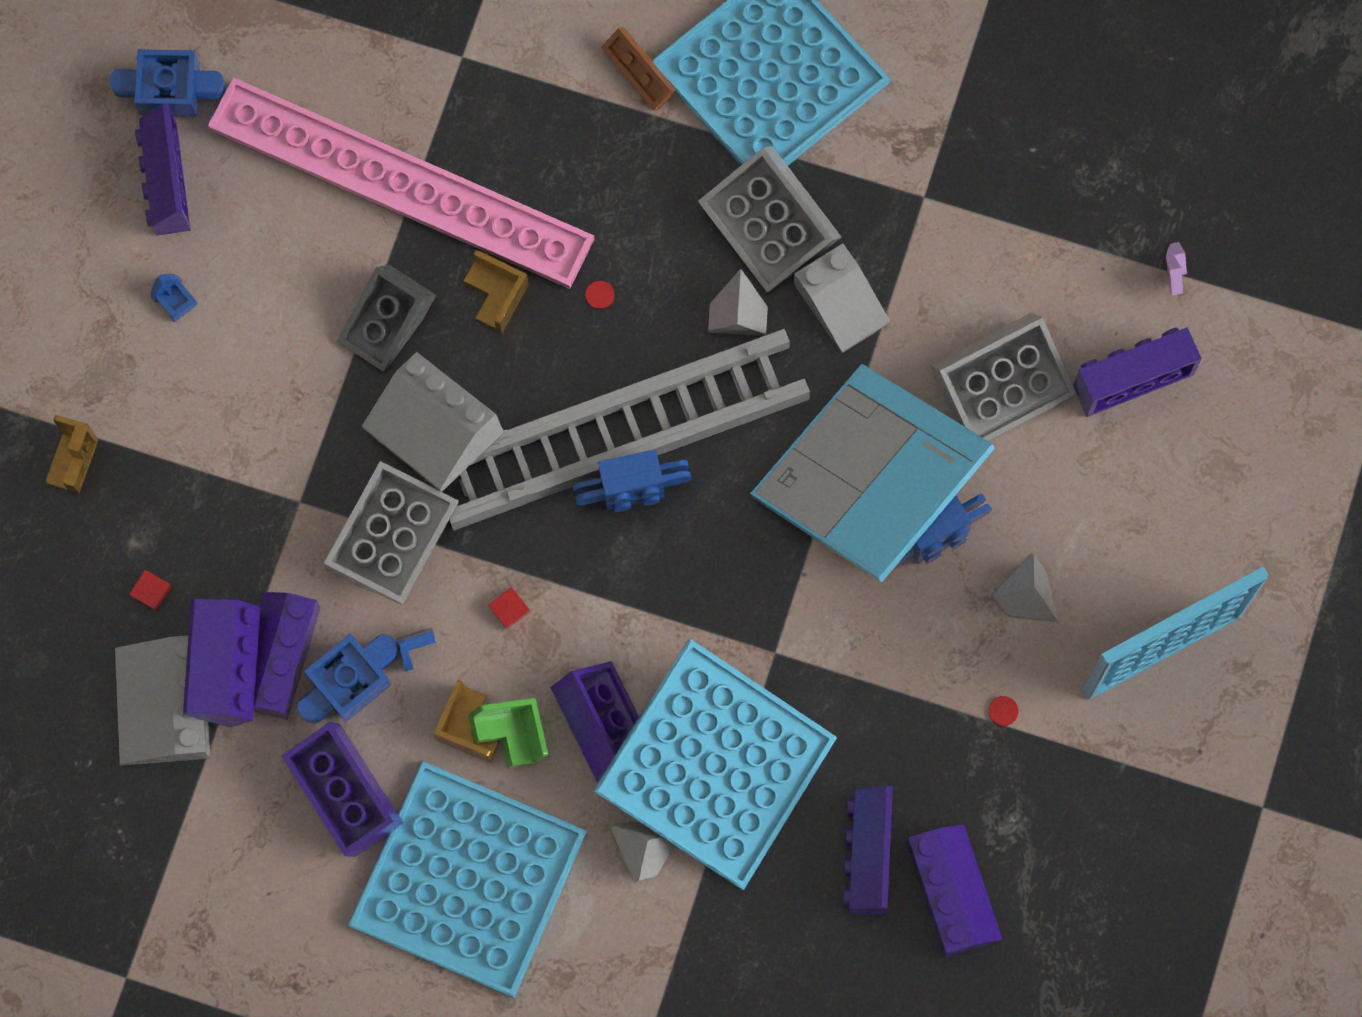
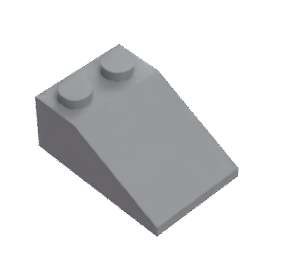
(841, 298)

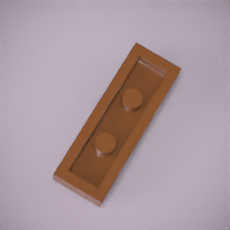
(638, 68)

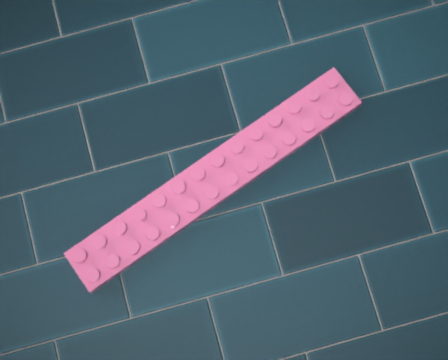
(401, 183)

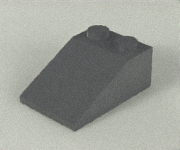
(385, 316)

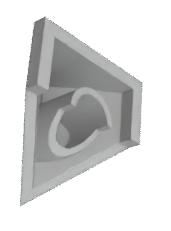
(738, 309)
(1027, 592)
(642, 849)

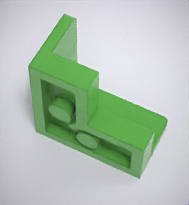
(516, 725)

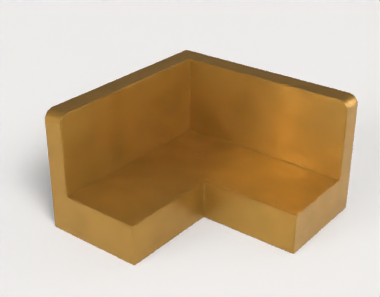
(501, 285)
(72, 454)
(454, 723)

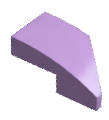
(1176, 267)

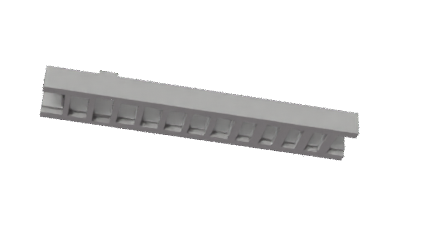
(668, 439)

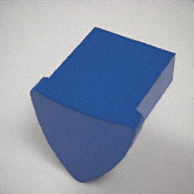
(172, 295)
(413, 642)

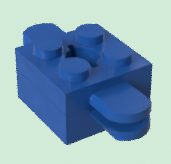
(167, 71)
(631, 481)
(948, 529)
(347, 678)

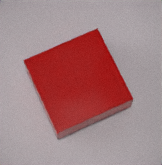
(150, 590)
(509, 608)

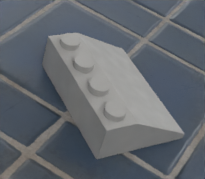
(769, 218)
(1004, 378)
(431, 422)
(390, 534)
(151, 704)

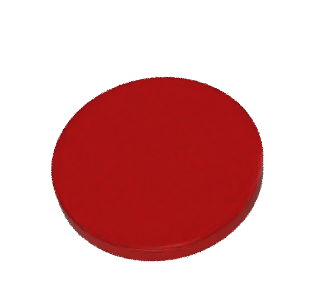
(599, 295)
(1003, 711)

